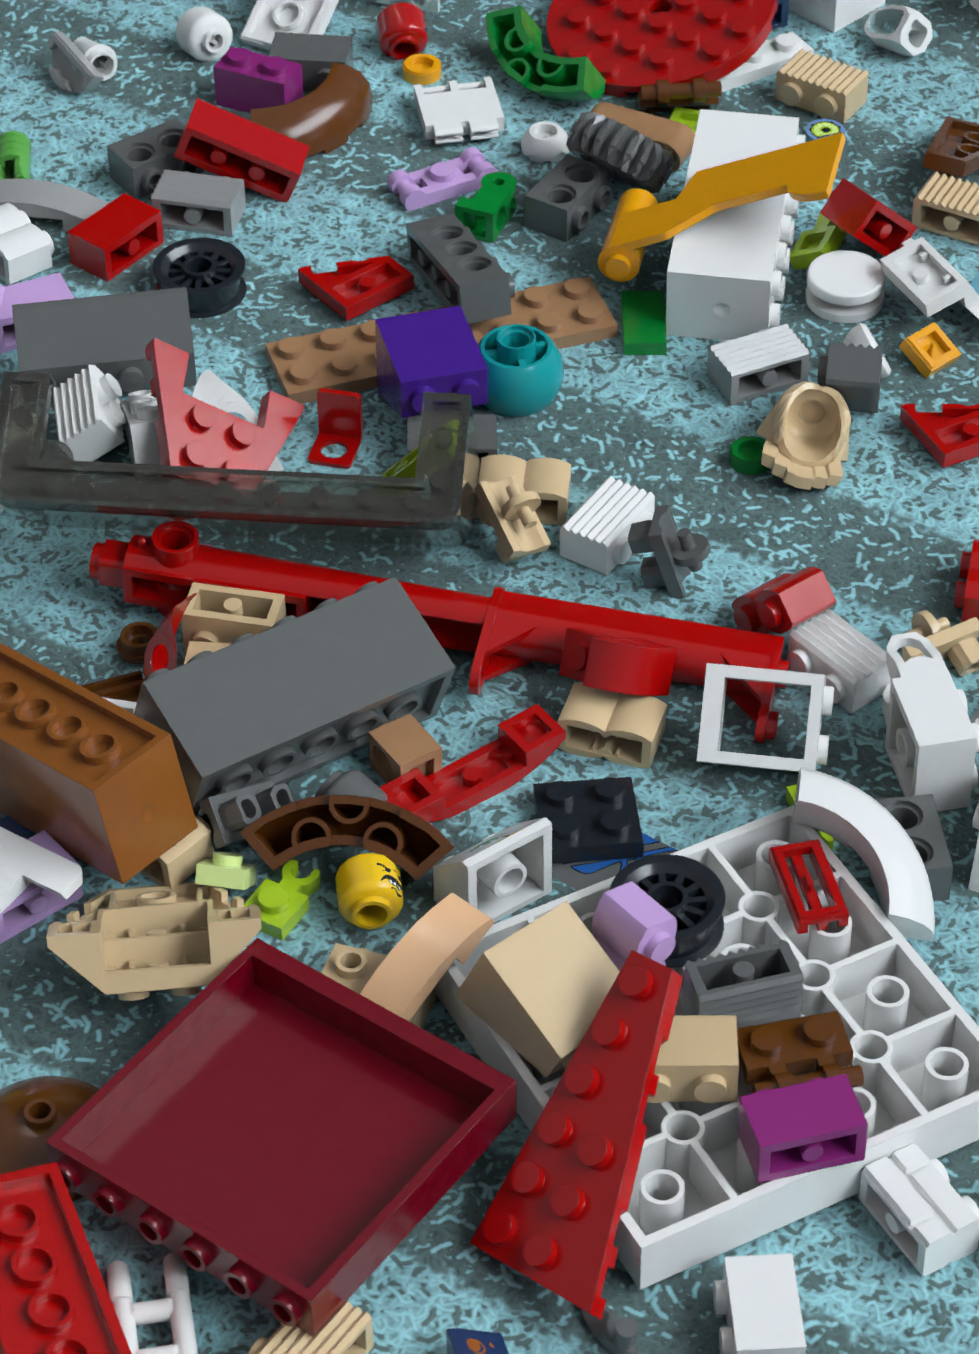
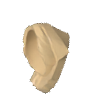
(807, 436)

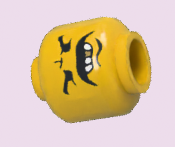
(369, 890)

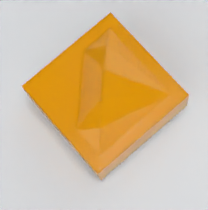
(930, 350)

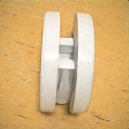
(845, 286)

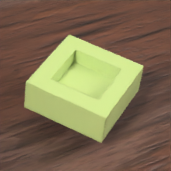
(226, 871)

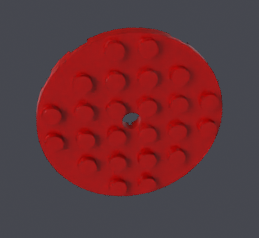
(673, 44)

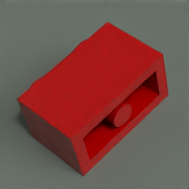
(867, 218)
(115, 237)

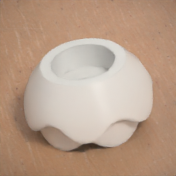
(544, 142)

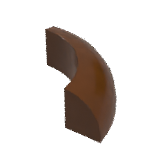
(324, 115)
(351, 822)

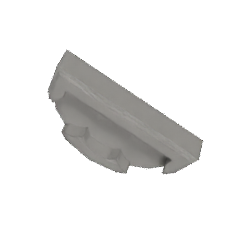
(70, 67)

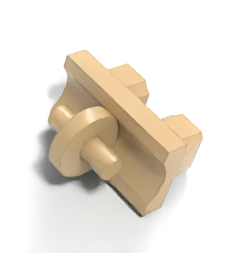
(513, 518)
(954, 643)

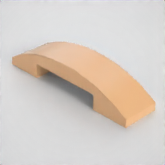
(424, 955)

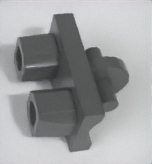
(674, 551)
(239, 808)

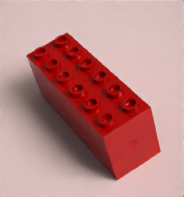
(48, 1273)

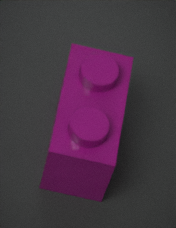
(255, 80)
(802, 1128)

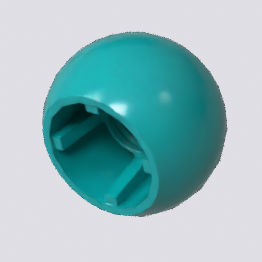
(522, 370)

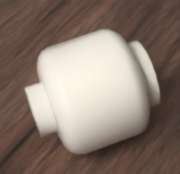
(204, 33)

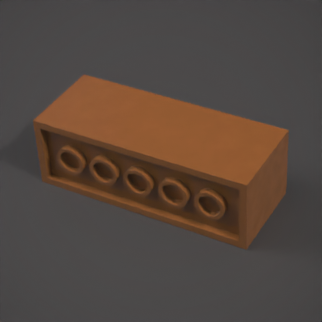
(87, 771)

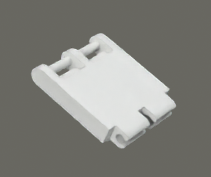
(459, 110)

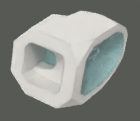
(899, 30)

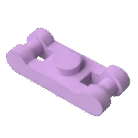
(440, 180)

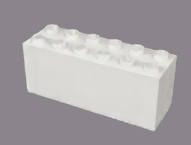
(732, 262)

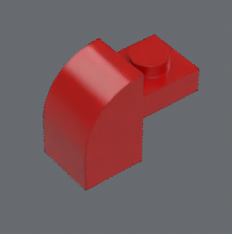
(617, 664)

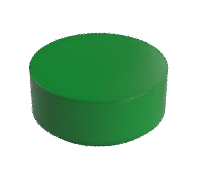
(746, 455)

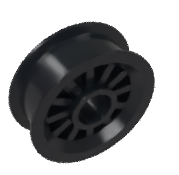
(208, 270)
(688, 893)

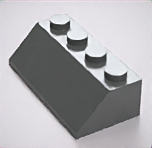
(103, 332)

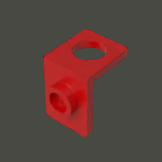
(338, 424)

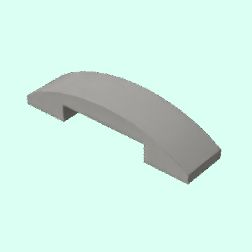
(50, 200)

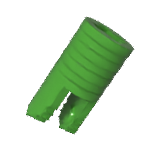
(15, 155)

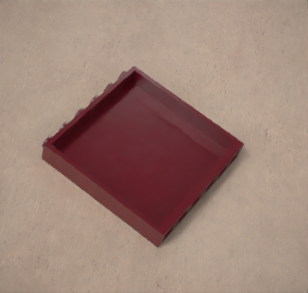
(283, 1134)

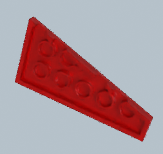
(583, 1155)

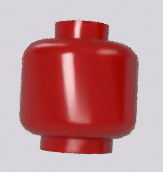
(401, 30)

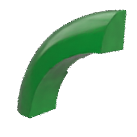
(519, 50)

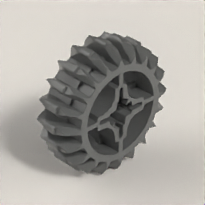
(621, 149)

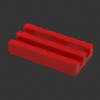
(816, 914)

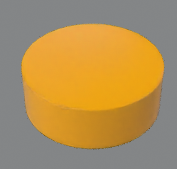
(422, 69)

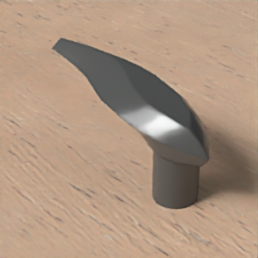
(614, 1332)

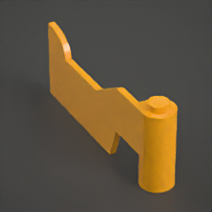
(639, 220)

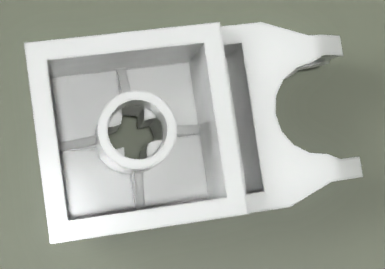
(928, 726)

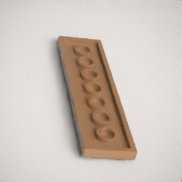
(346, 356)

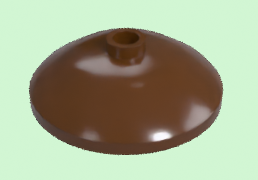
(32, 1114)

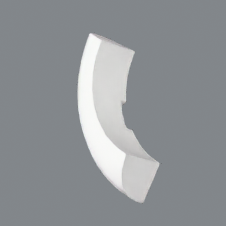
(879, 840)

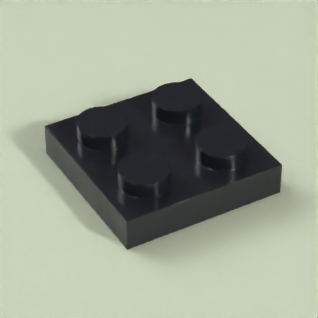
(590, 819)

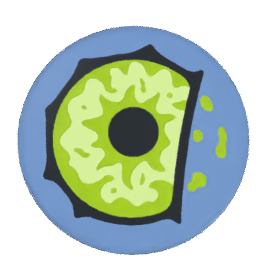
(823, 128)

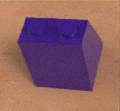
(428, 355)

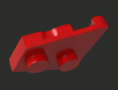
(358, 284)
(948, 434)

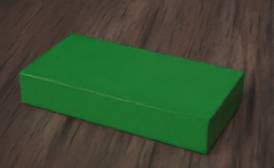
(643, 323)

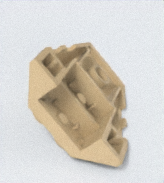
(155, 938)

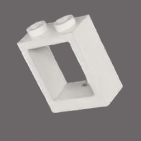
(713, 712)

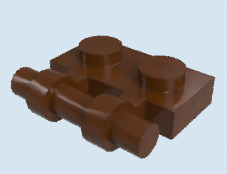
(666, 96)
(796, 1047)

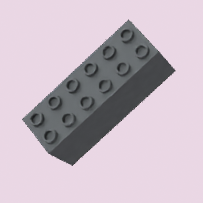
(298, 691)

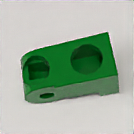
(490, 207)

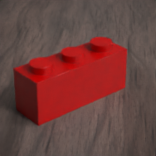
(242, 150)

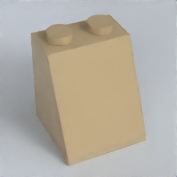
(542, 987)

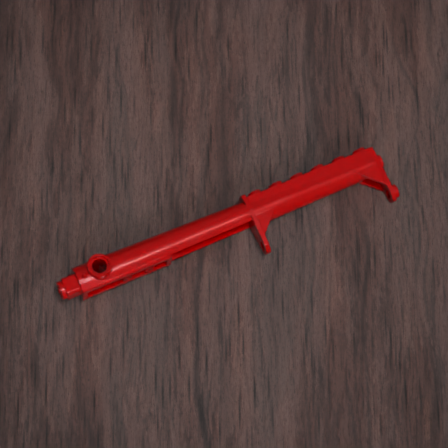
(500, 629)

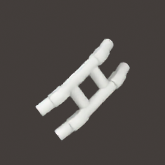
(174, 1308)

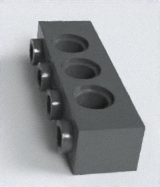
(459, 268)

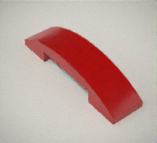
(520, 748)

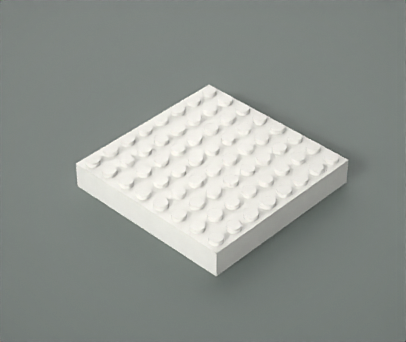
(904, 1027)

